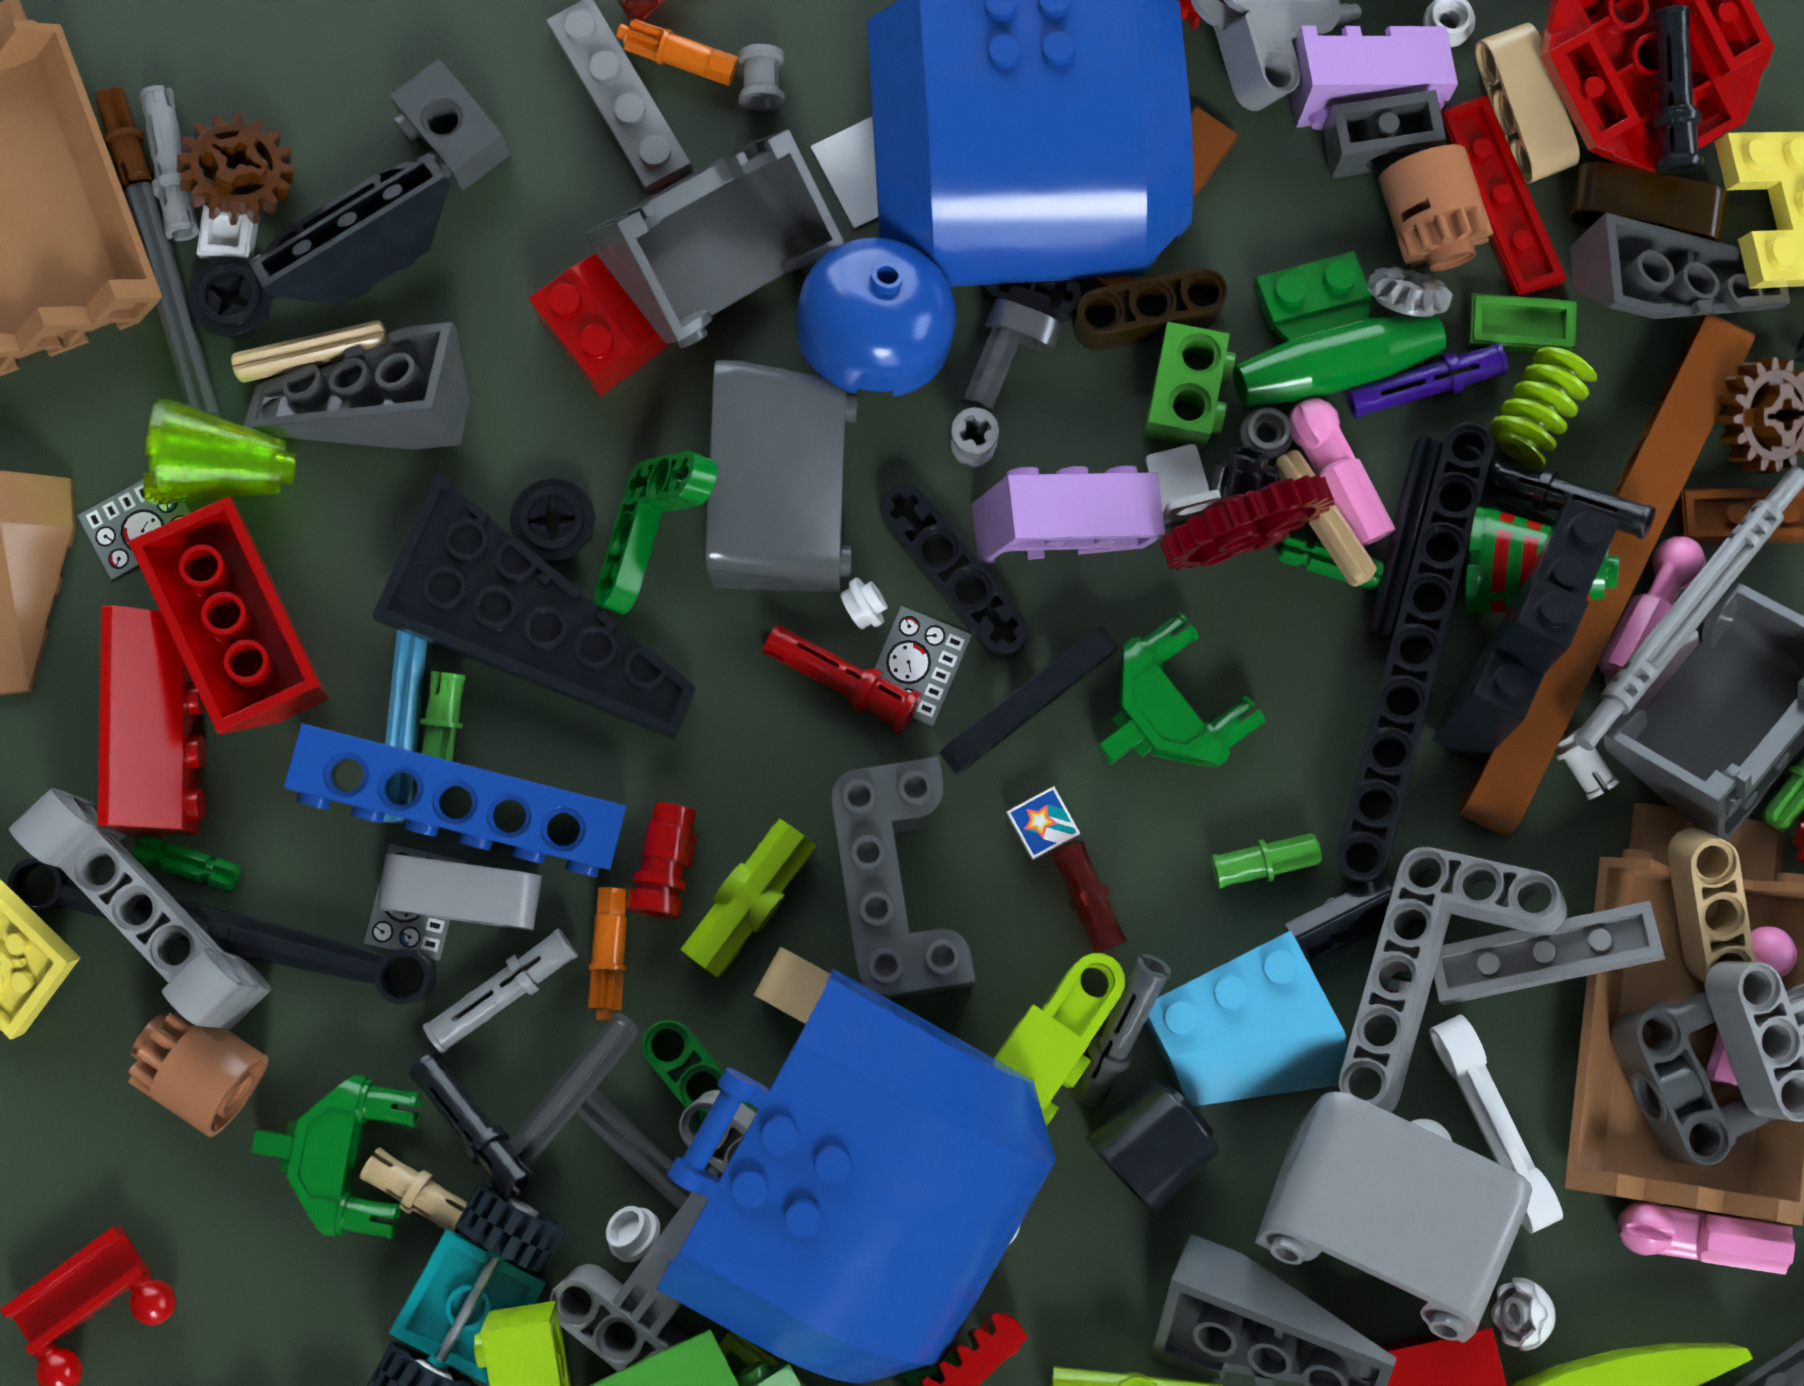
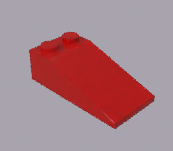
(596, 324)

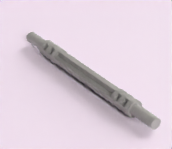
(1690, 609)

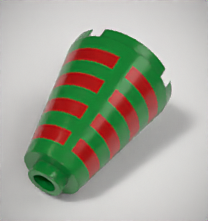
(1504, 554)

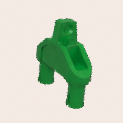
(1155, 714)
(323, 1153)

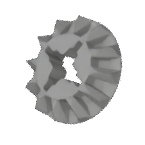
(1409, 292)

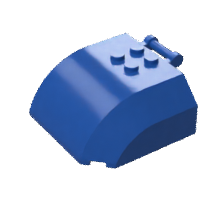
(1031, 135)
(861, 1191)

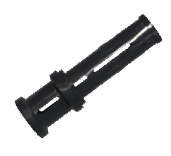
(1677, 115)

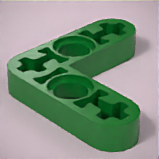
(652, 488)

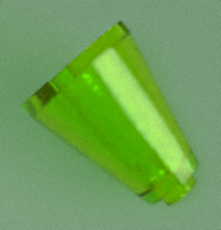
(210, 457)

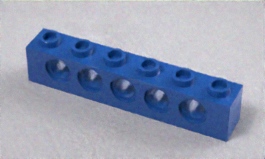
(321, 752)

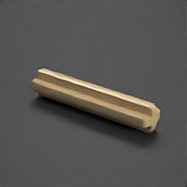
(302, 351)
(1332, 527)

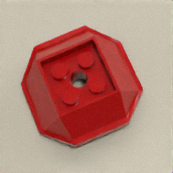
(1612, 97)

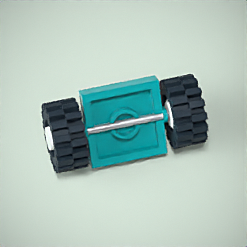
(464, 1285)

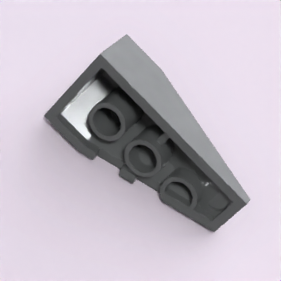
(1663, 272)
(389, 396)
(1247, 1321)

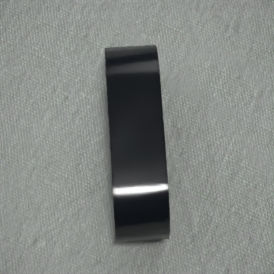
(1040, 301)

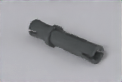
(1111, 1050)

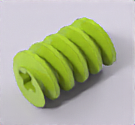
(1537, 402)

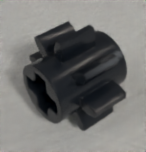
(1242, 471)

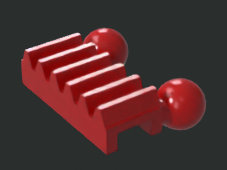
(79, 1290)
(991, 1345)

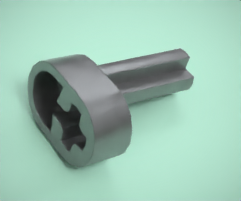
(1009, 327)

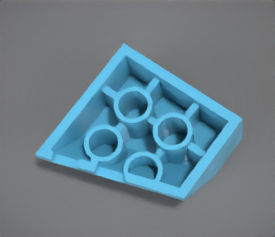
(1250, 1028)

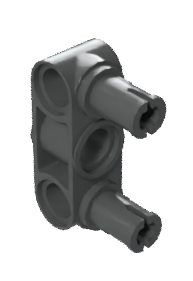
(1673, 1084)

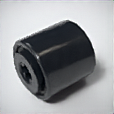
(1154, 1143)

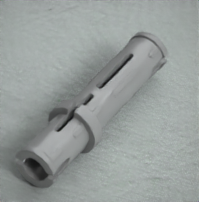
(164, 145)
(499, 991)

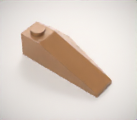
(34, 540)

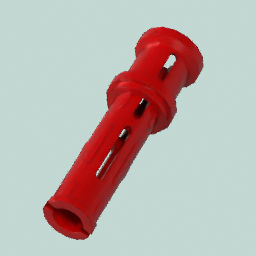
(863, 688)

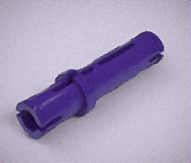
(1484, 363)

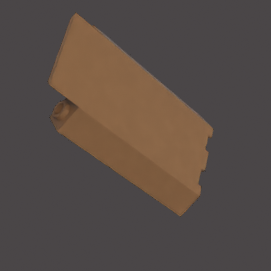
(64, 221)
(1609, 1134)

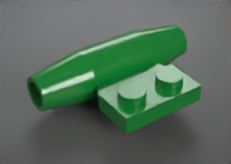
(1328, 335)

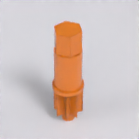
(677, 51)
(608, 953)

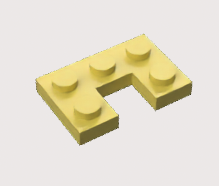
(1775, 164)
(31, 963)

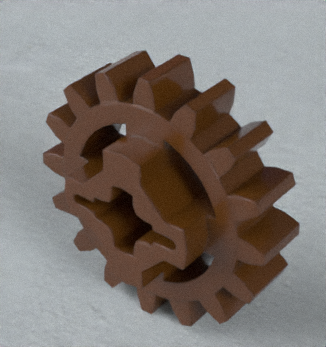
(233, 164)
(1764, 415)

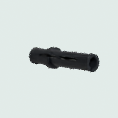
(1516, 482)
(485, 1142)

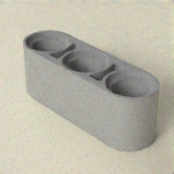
(459, 892)

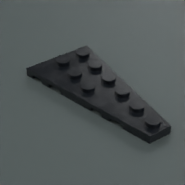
(502, 605)

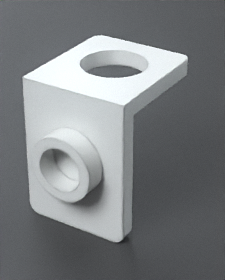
(1181, 482)

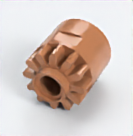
(1435, 207)
(196, 1071)

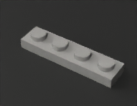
(619, 95)
(1526, 960)

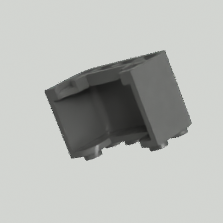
(868, 812)

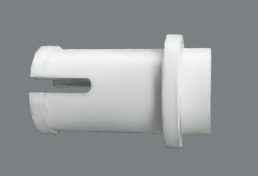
(1583, 764)

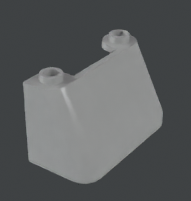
(1396, 1208)

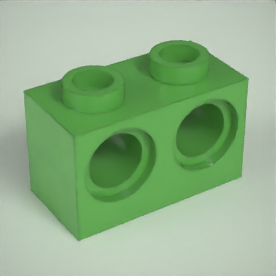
(1178, 383)

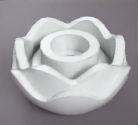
(1523, 1314)

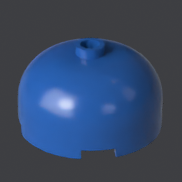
(876, 317)

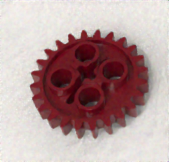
(1247, 522)

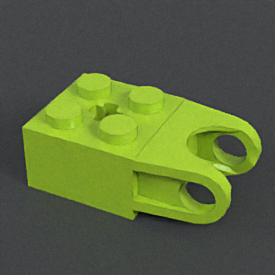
(1052, 1040)

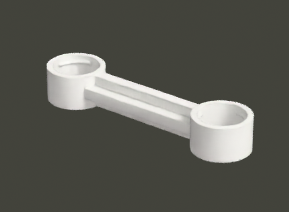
(1466, 1062)

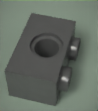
(439, 98)
(1380, 132)

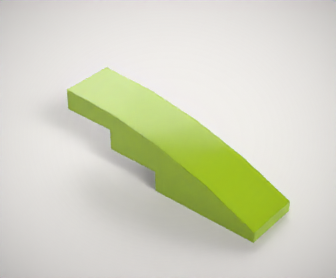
(1645, 1366)

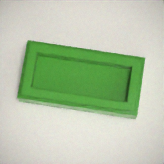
(1520, 323)

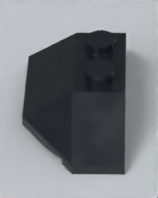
(357, 236)

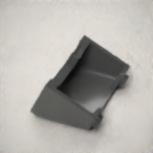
(717, 236)
(777, 480)
(1724, 717)

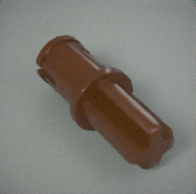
(123, 137)

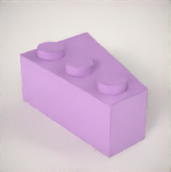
(1369, 68)
(1068, 512)

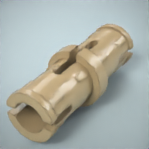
(413, 1189)

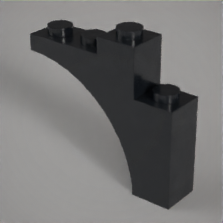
(1530, 636)

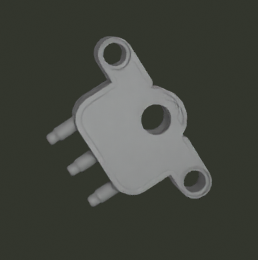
(1260, 41)

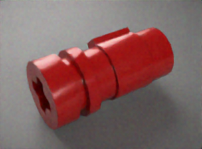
(664, 856)

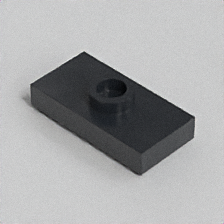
(1341, 920)

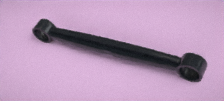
(250, 937)

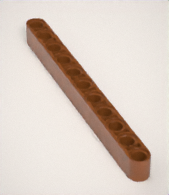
(1653, 477)

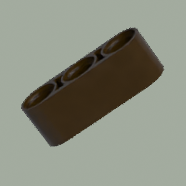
(1649, 198)
(1167, 291)

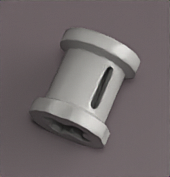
(761, 77)
(982, 424)

